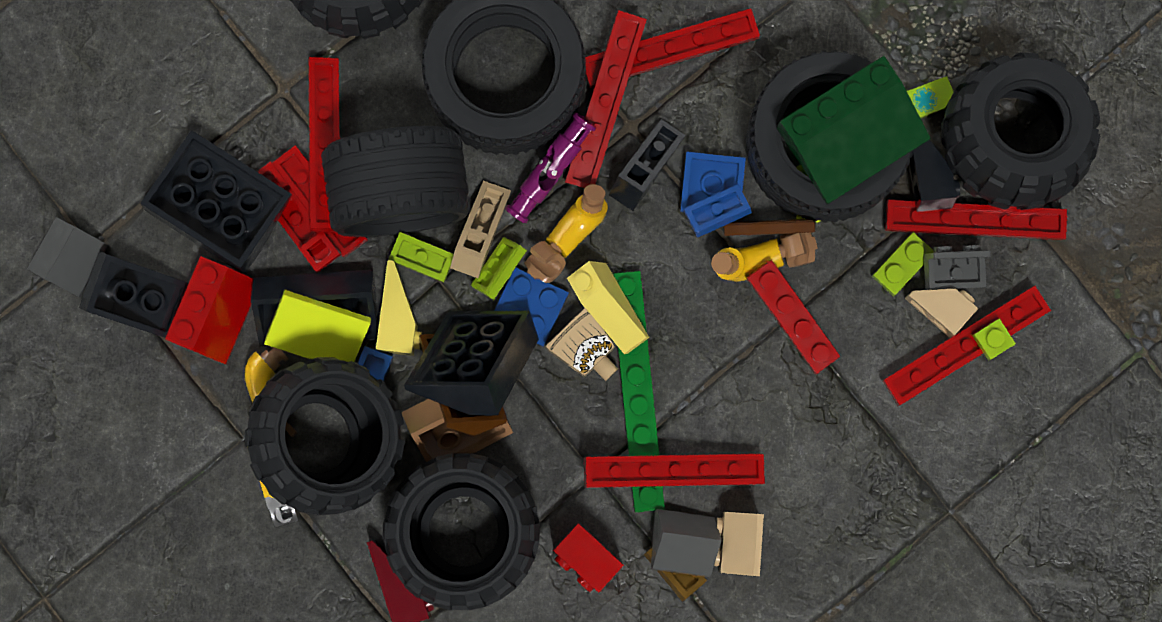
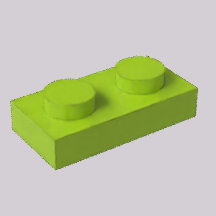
(421, 257)
(902, 264)

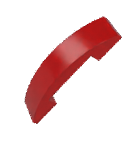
(296, 222)

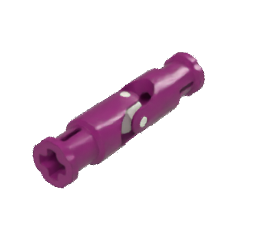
(558, 157)

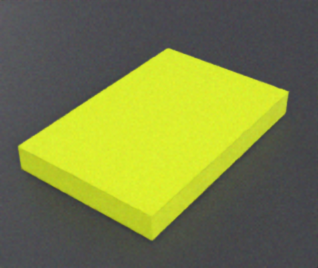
(316, 328)

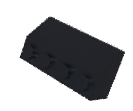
(345, 290)

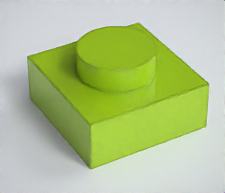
(994, 339)

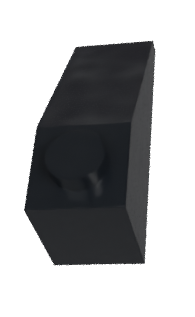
(646, 165)
(932, 179)

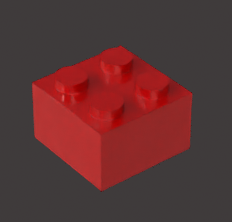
(588, 558)

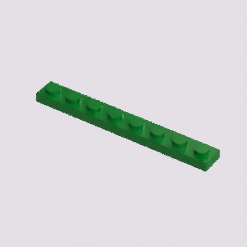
(638, 397)

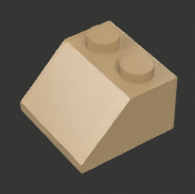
(740, 543)

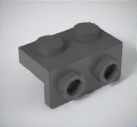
(955, 269)

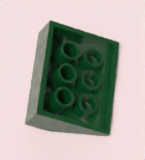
(854, 130)

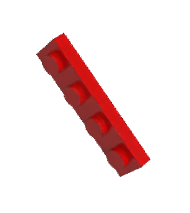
(295, 171)
(792, 316)

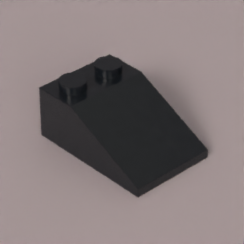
(132, 294)

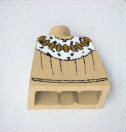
(584, 346)

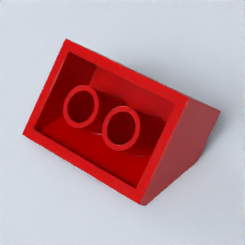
(212, 311)

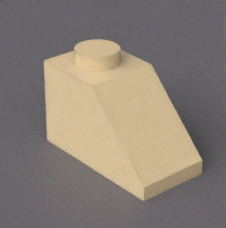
(944, 308)

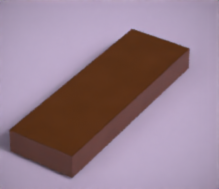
(770, 227)

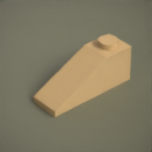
(480, 229)

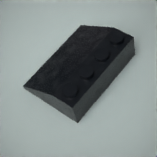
(216, 202)
(474, 360)

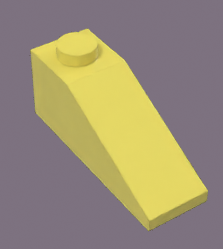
(608, 305)
(397, 322)

